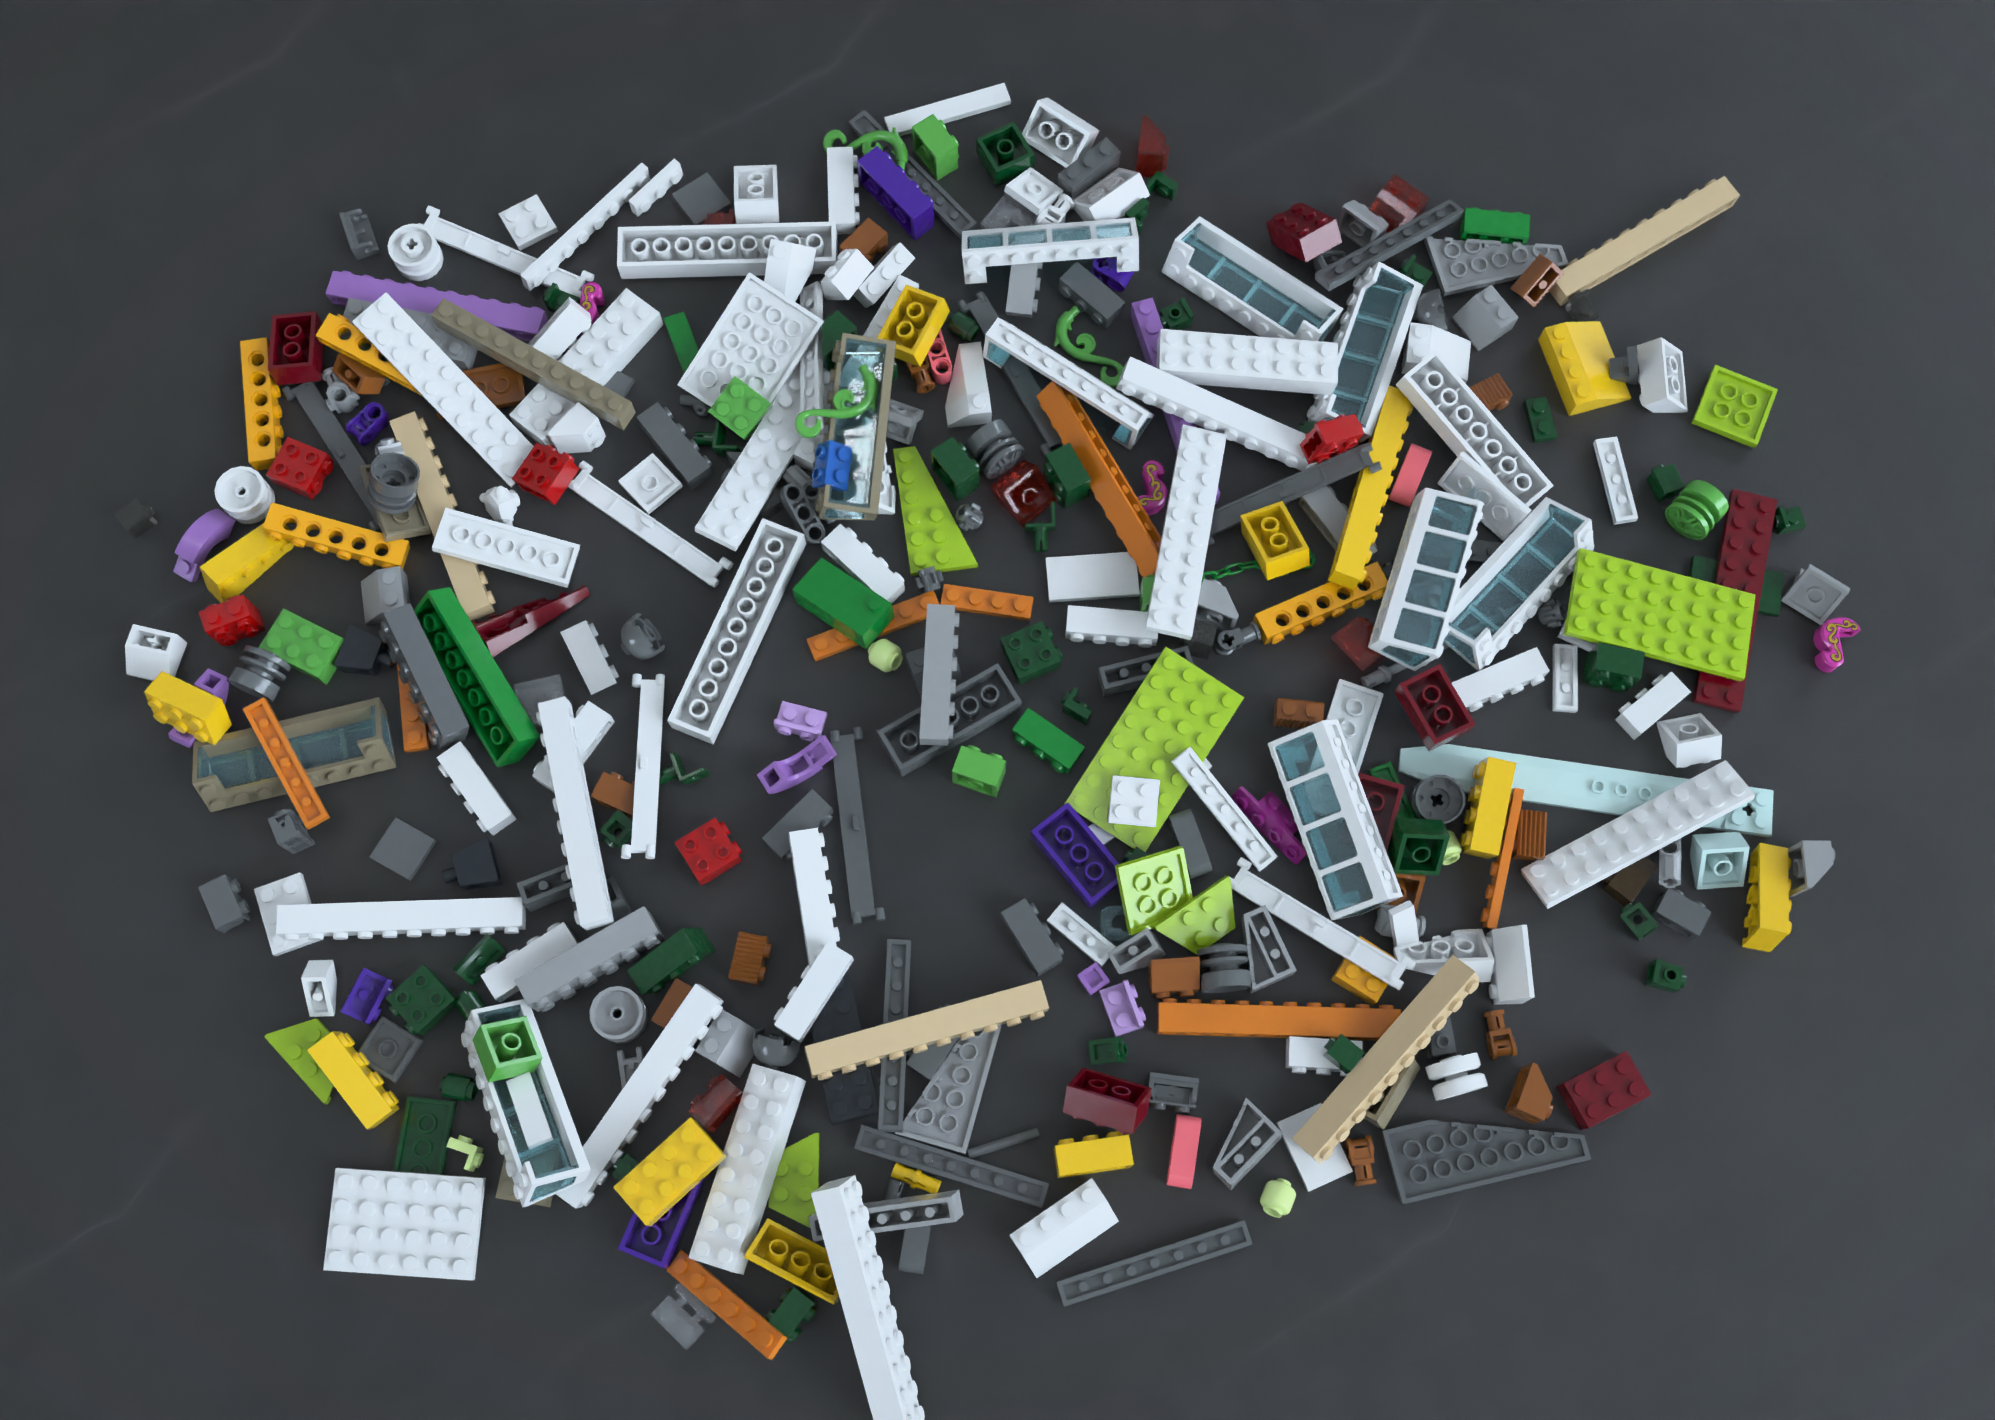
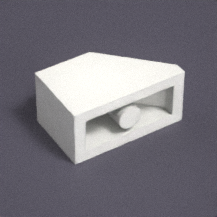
(320, 987)

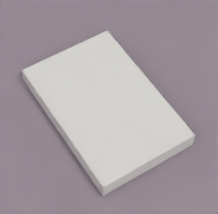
(1310, 1171)

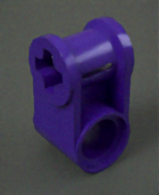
(1108, 273)
(368, 424)

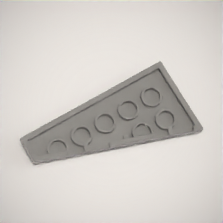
(1483, 263)
(952, 1098)

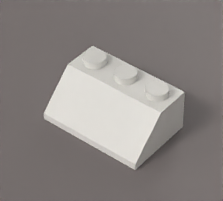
(1058, 132)
(1111, 196)
(1661, 377)
(1512, 965)

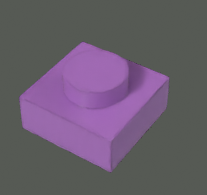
(1093, 978)

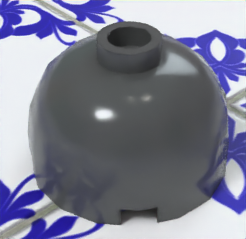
(1431, 310)
(640, 638)
(774, 1048)

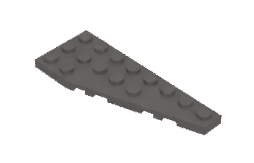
(1453, 1156)

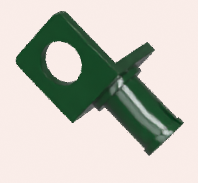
(716, 440)
(1040, 531)
(677, 770)

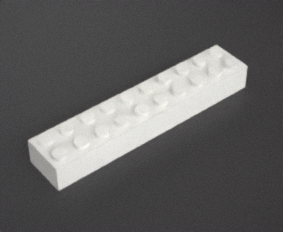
(717, 248)
(737, 631)
(866, 1301)

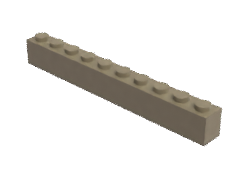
(533, 363)

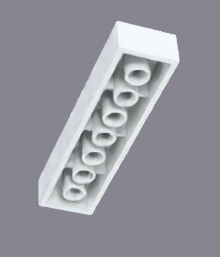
(597, 355)
(1249, 361)
(1470, 427)
(748, 1170)

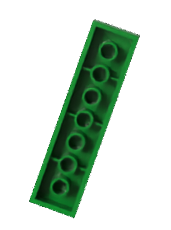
(476, 678)

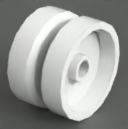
(415, 252)
(244, 494)
(1456, 1075)

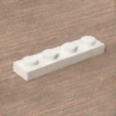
(1615, 480)

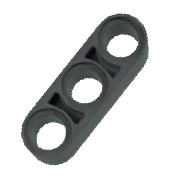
(792, 508)
(1188, 836)
(914, 1249)

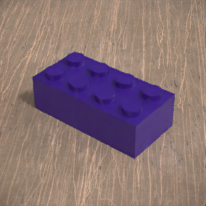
(896, 192)
(1077, 854)
(660, 1241)

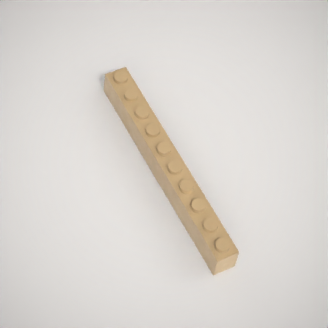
(1644, 238)
(434, 498)
(926, 1029)
(1386, 1059)

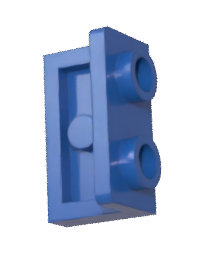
(832, 465)

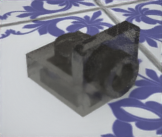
(1581, 308)

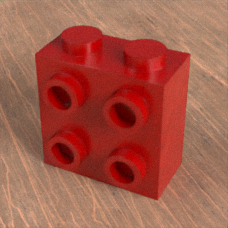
(1331, 438)
(300, 468)
(546, 473)
(232, 620)
(709, 851)

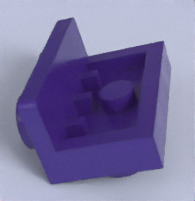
(366, 996)

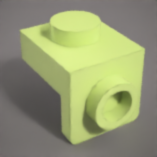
(465, 1145)

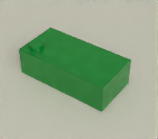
(843, 603)

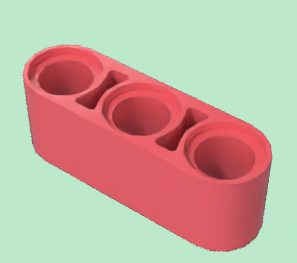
(940, 361)
(1410, 475)
(1183, 1151)

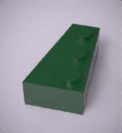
(671, 960)

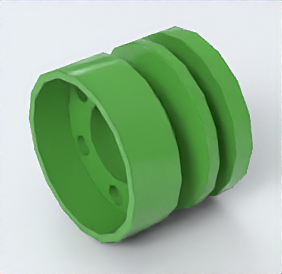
(1696, 509)

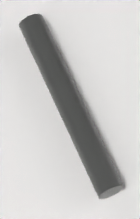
(1003, 1143)

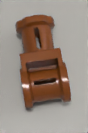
(921, 372)
(1498, 1036)
(1361, 1159)

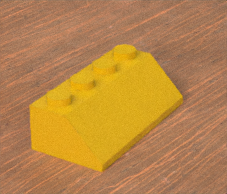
(794, 1260)

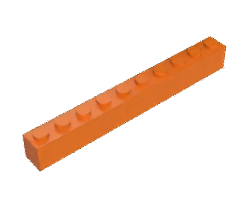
(1107, 479)
(1273, 1021)

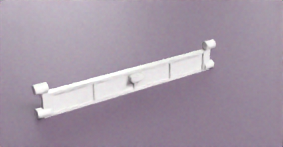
(499, 253)
(647, 527)
(647, 767)
(1319, 927)

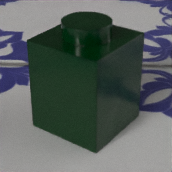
(1665, 482)
(1342, 1053)

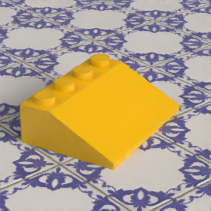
(1580, 366)

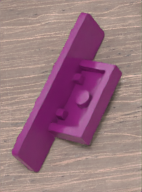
(1273, 820)

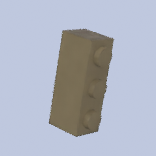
(1391, 1097)

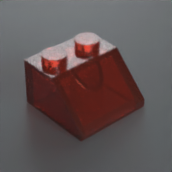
(1151, 150)
(1399, 203)
(1023, 492)
(1354, 642)
(716, 1102)

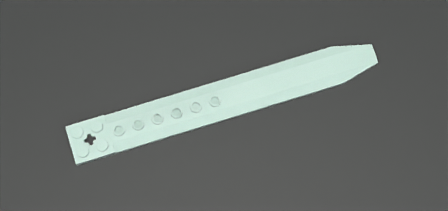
(1577, 784)

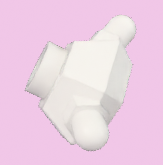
(501, 504)

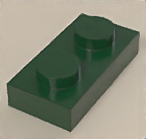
(1540, 419)
(478, 959)

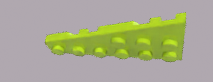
(928, 524)

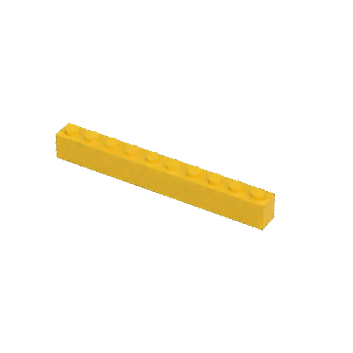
(1370, 492)

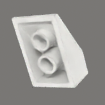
(756, 194)
(1425, 339)

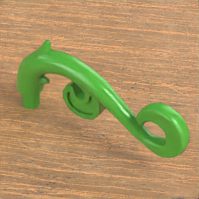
(866, 140)
(1089, 344)
(841, 410)

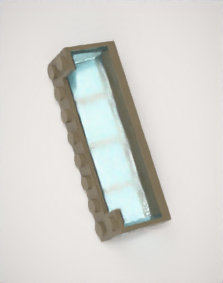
(863, 432)
(328, 743)

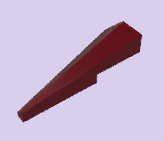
(510, 627)

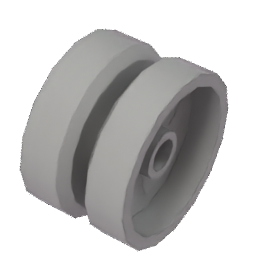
(606, 1007)

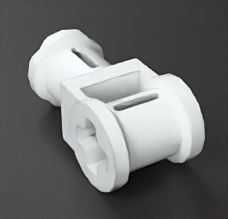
(1056, 213)

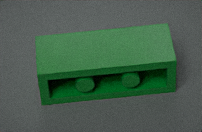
(1494, 226)
(1047, 741)

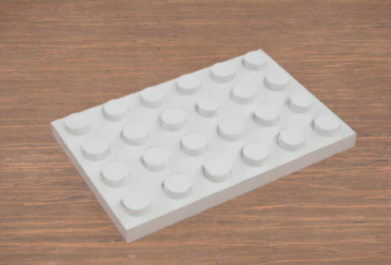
(755, 340)
(404, 1224)

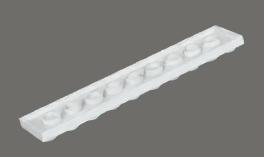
(444, 386)
(757, 468)
(1186, 532)
(1637, 834)

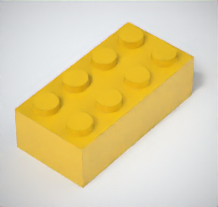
(1487, 808)
(354, 1079)
(670, 1172)

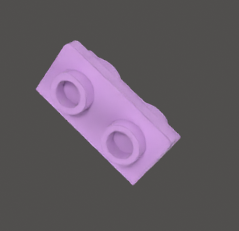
(800, 721)
(1122, 1008)

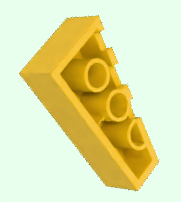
(242, 563)
(1768, 897)

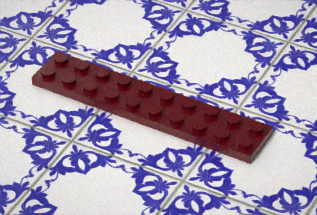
(1739, 567)

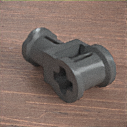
(1236, 638)

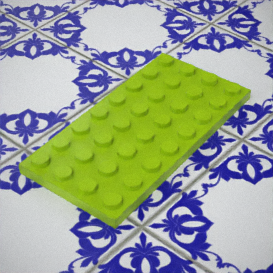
(1660, 614)
(1168, 713)

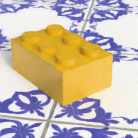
(914, 324)
(1275, 540)
(188, 708)
(1093, 1155)

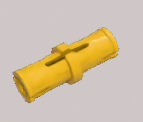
(915, 1178)

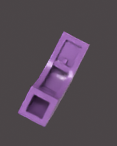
(199, 541)
(209, 682)
(797, 768)

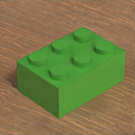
(304, 646)

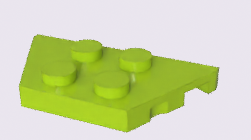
(1202, 918)
(293, 1046)
(796, 1180)

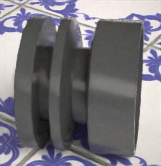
(995, 448)
(393, 483)
(259, 674)
(1450, 798)
(1224, 970)

